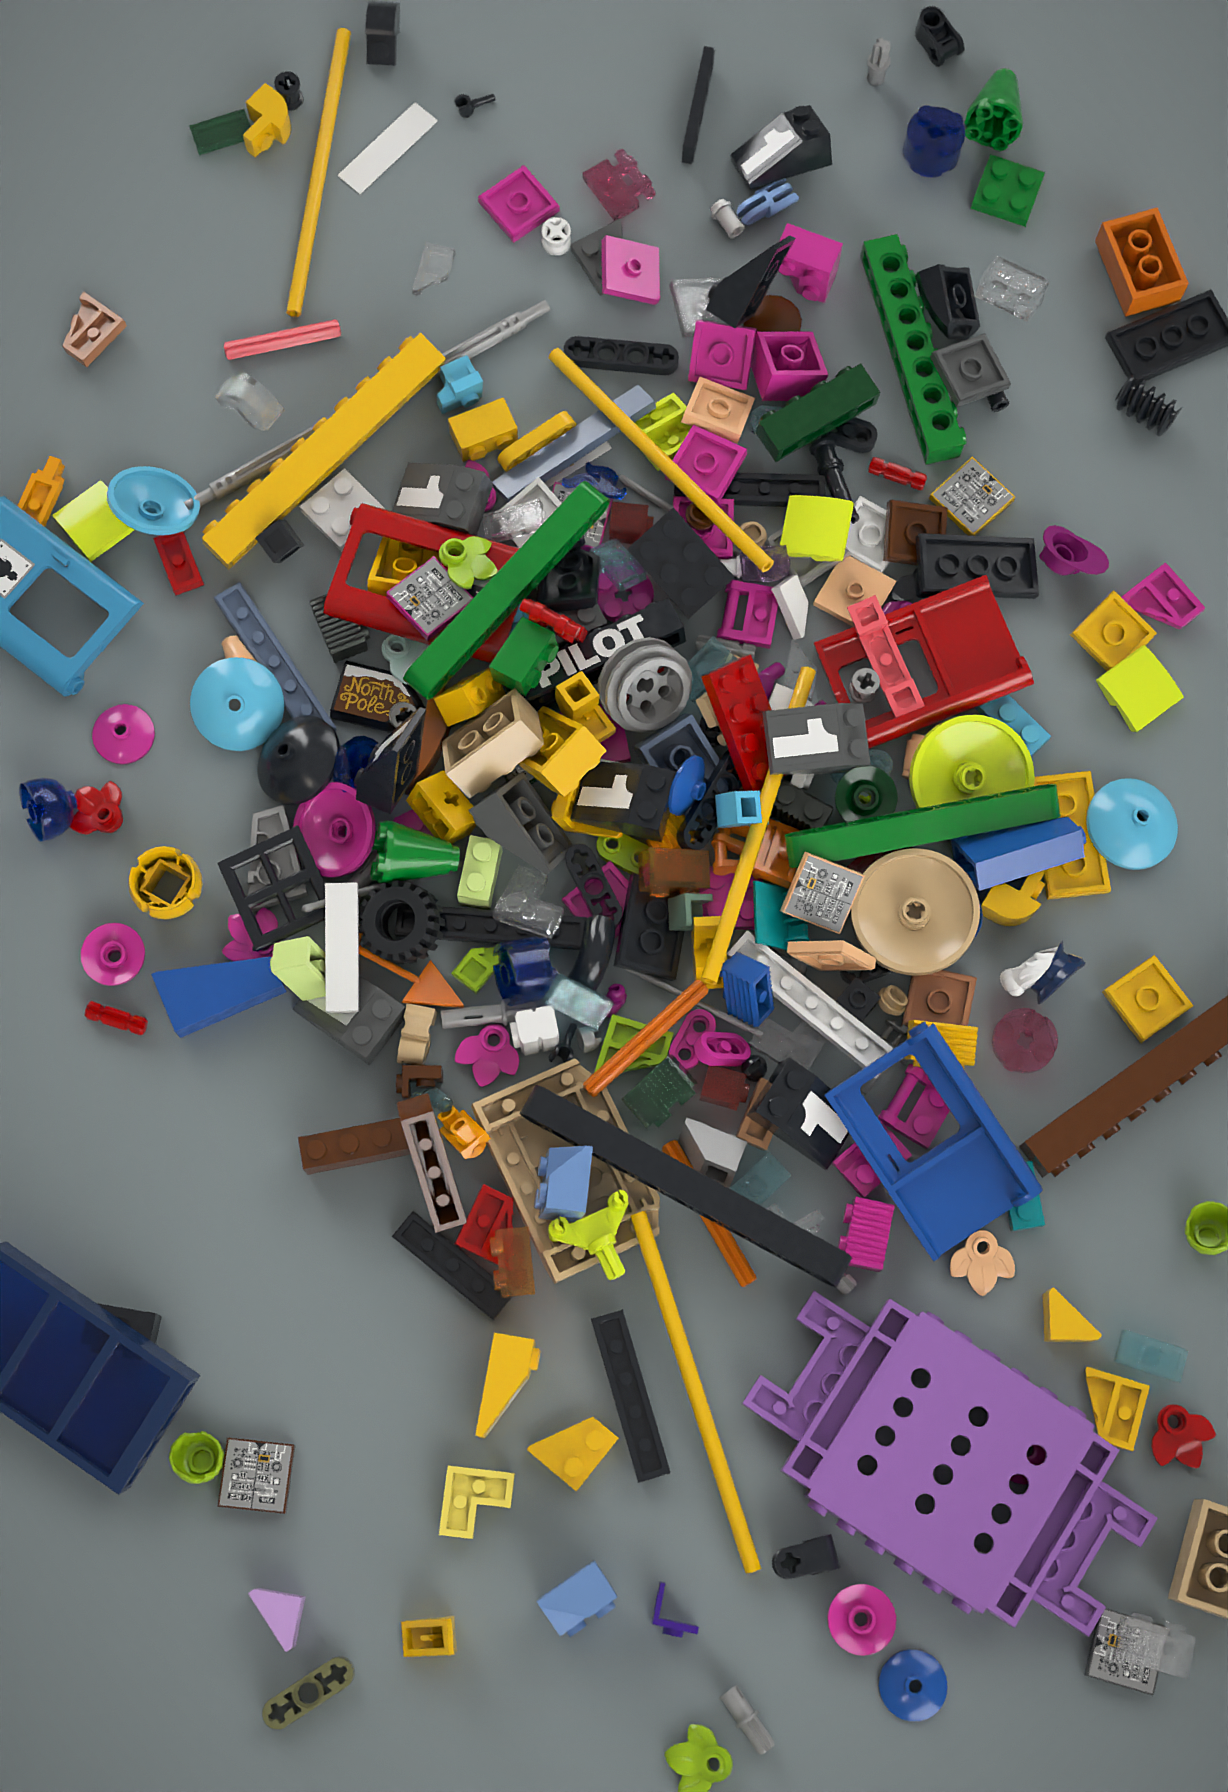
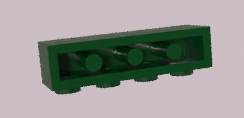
(817, 412)

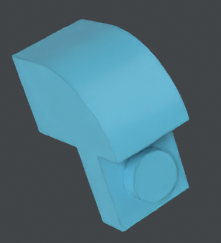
(738, 809)

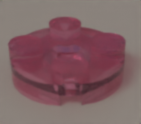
(1033, 1025)

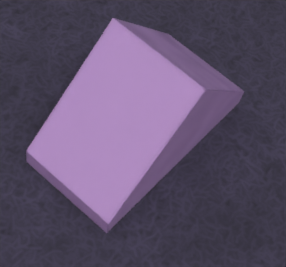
(281, 1612)

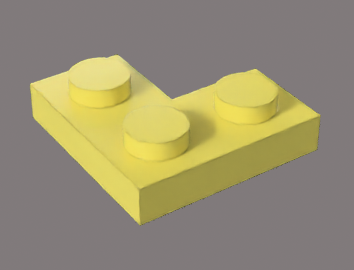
(465, 1490)

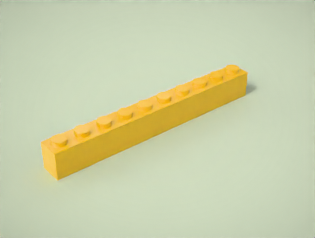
(324, 450)

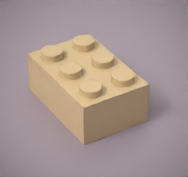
(492, 743)
(1203, 1560)

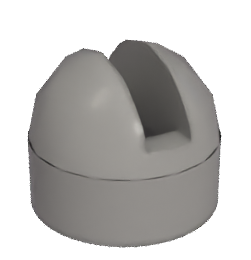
(586, 1039)

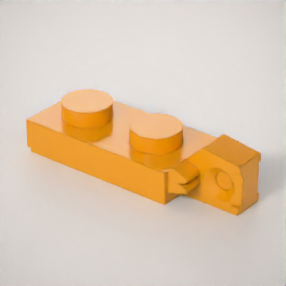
(43, 491)

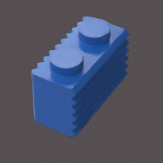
(747, 989)

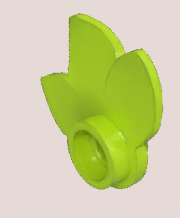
(470, 560)
(693, 1758)

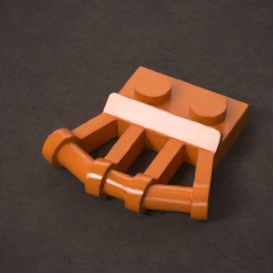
(772, 856)

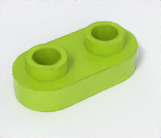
(623, 854)

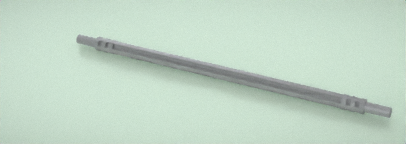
(470, 347)

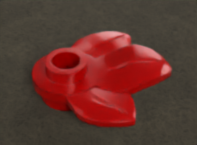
(95, 806)
(1182, 1441)

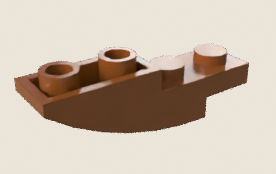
(434, 733)

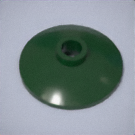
(867, 779)

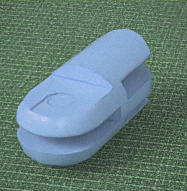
(767, 202)

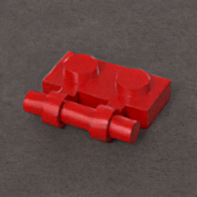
(563, 625)

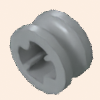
(395, 710)

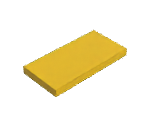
(1086, 874)

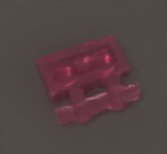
(611, 189)

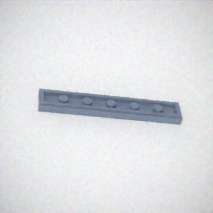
(572, 445)
(269, 652)

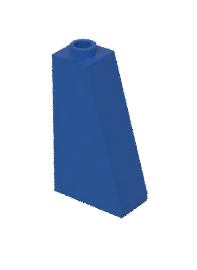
(1018, 851)
(214, 992)

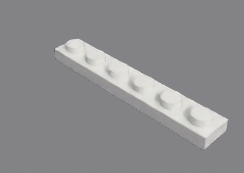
(815, 1006)

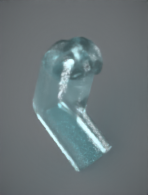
(438, 1099)

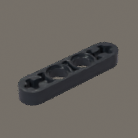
(621, 350)
(695, 817)

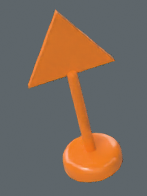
(427, 989)

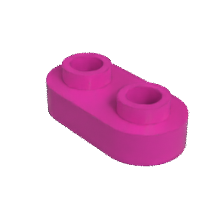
(687, 1036)
(722, 1049)

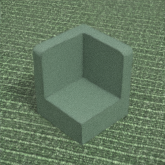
(684, 908)

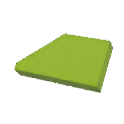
(476, 968)

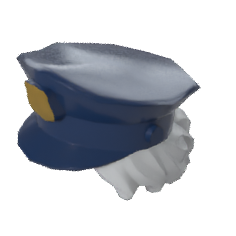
(1042, 973)

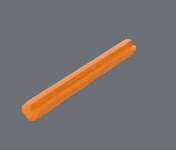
(645, 1038)
(721, 1236)

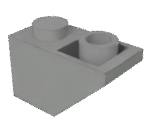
(711, 1151)

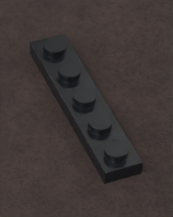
(769, 488)
(630, 1396)

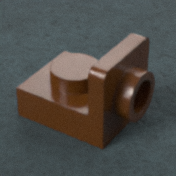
(423, 1075)

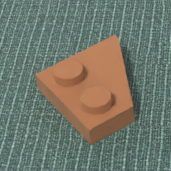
(91, 330)

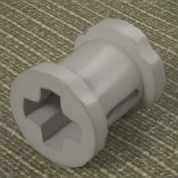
(858, 679)

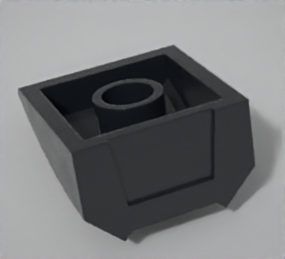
(949, 300)

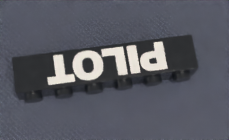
(655, 621)

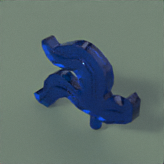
(607, 484)

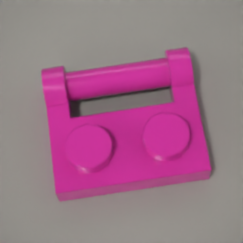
(759, 614)
(926, 1114)

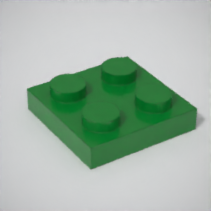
(1007, 190)

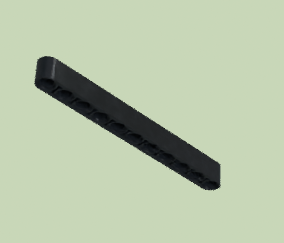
(687, 1186)

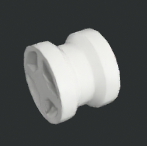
(556, 228)

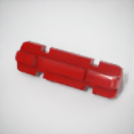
(897, 473)
(116, 1018)

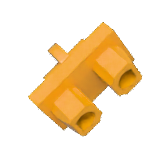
(463, 1133)

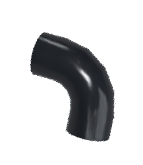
(594, 951)

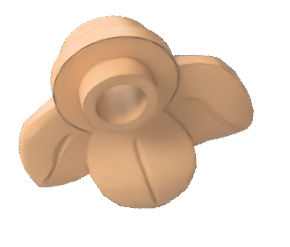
(984, 1266)

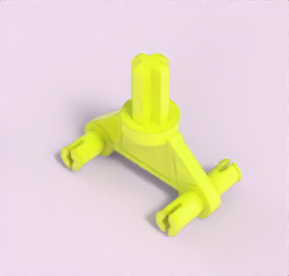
(596, 1233)

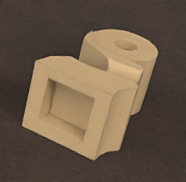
(415, 1035)

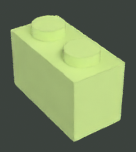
(479, 873)
(300, 967)

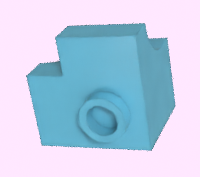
(461, 385)

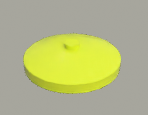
(969, 760)

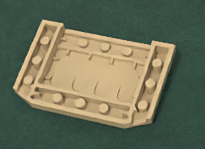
(517, 1151)

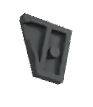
(589, 252)

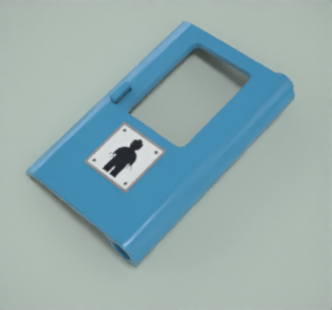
(24, 554)

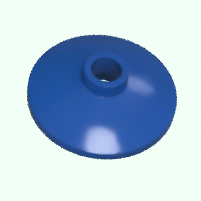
(687, 785)
(895, 1681)

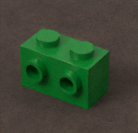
(524, 656)

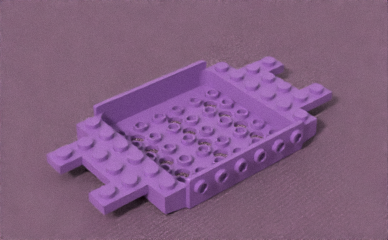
(1051, 1527)

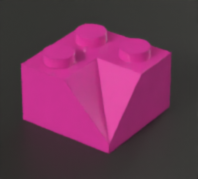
(811, 262)
(786, 364)

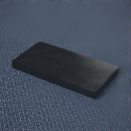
(1170, 337)
(956, 559)

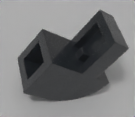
(382, 31)

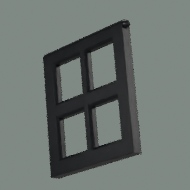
(276, 889)

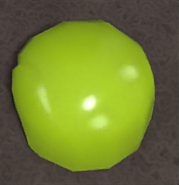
(1208, 1228)
(196, 1457)

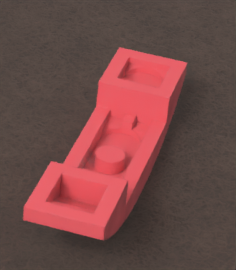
(885, 656)

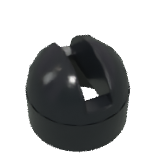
(759, 1072)

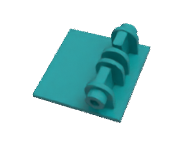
(771, 925)

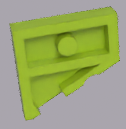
(622, 1031)

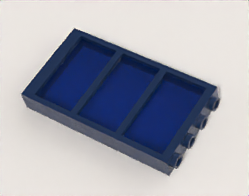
(82, 1374)

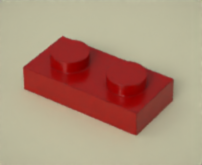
(178, 562)

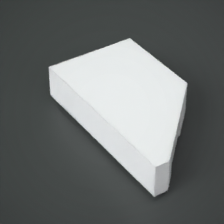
(792, 604)

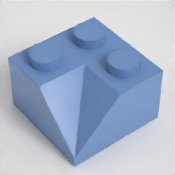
(564, 1183)
(578, 1598)

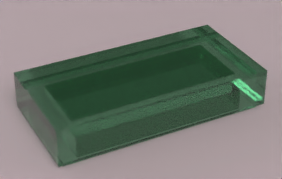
(220, 131)

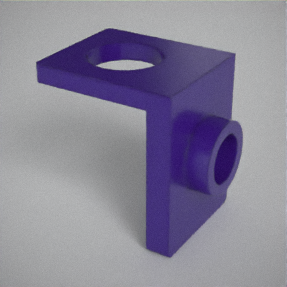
(669, 1626)

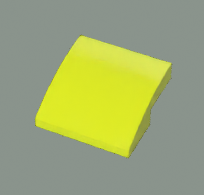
(665, 426)
(92, 522)
(816, 527)
(1139, 688)

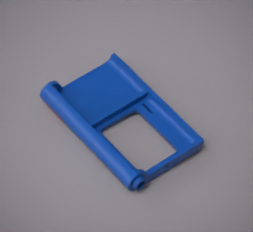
(960, 1180)

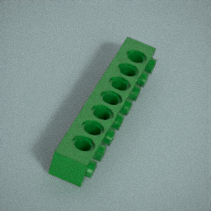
(934, 443)

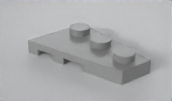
(284, 861)

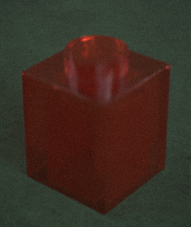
(629, 521)
(724, 1087)

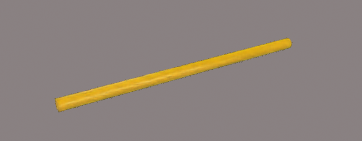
(318, 173)
(661, 460)
(750, 850)
(695, 1392)

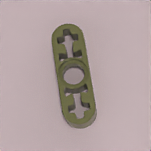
(281, 1698)

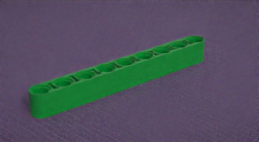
(506, 590)
(925, 824)

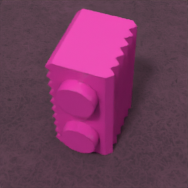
(866, 1233)

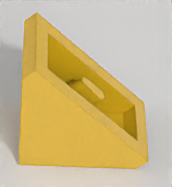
(1064, 1322)
(429, 1637)

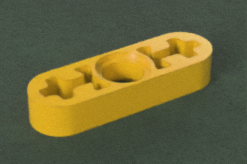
(535, 440)

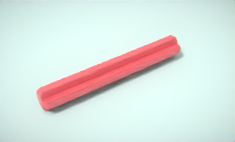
(282, 339)

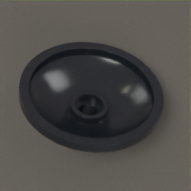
(298, 760)

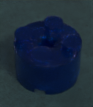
(934, 140)
(523, 970)

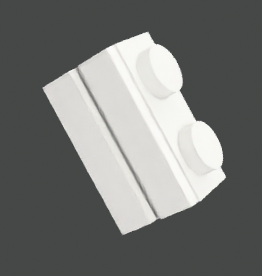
(535, 1030)

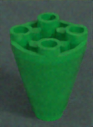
(996, 112)
(410, 854)

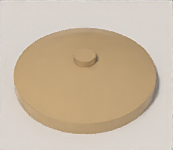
(915, 911)

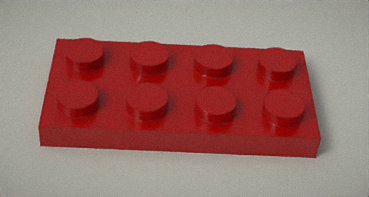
(738, 706)

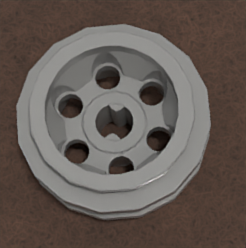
(654, 696)

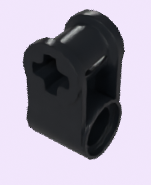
(941, 39)
(812, 1558)

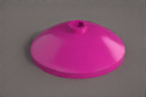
(323, 828)

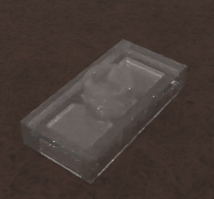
(513, 521)

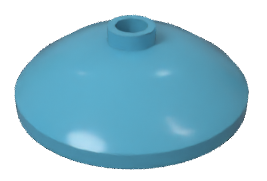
(152, 500)
(259, 698)
(1118, 831)

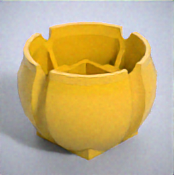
(150, 870)

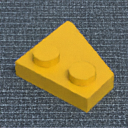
(1116, 1406)
(575, 1450)

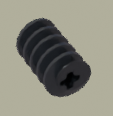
(1146, 405)

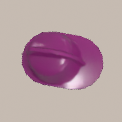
(1070, 554)

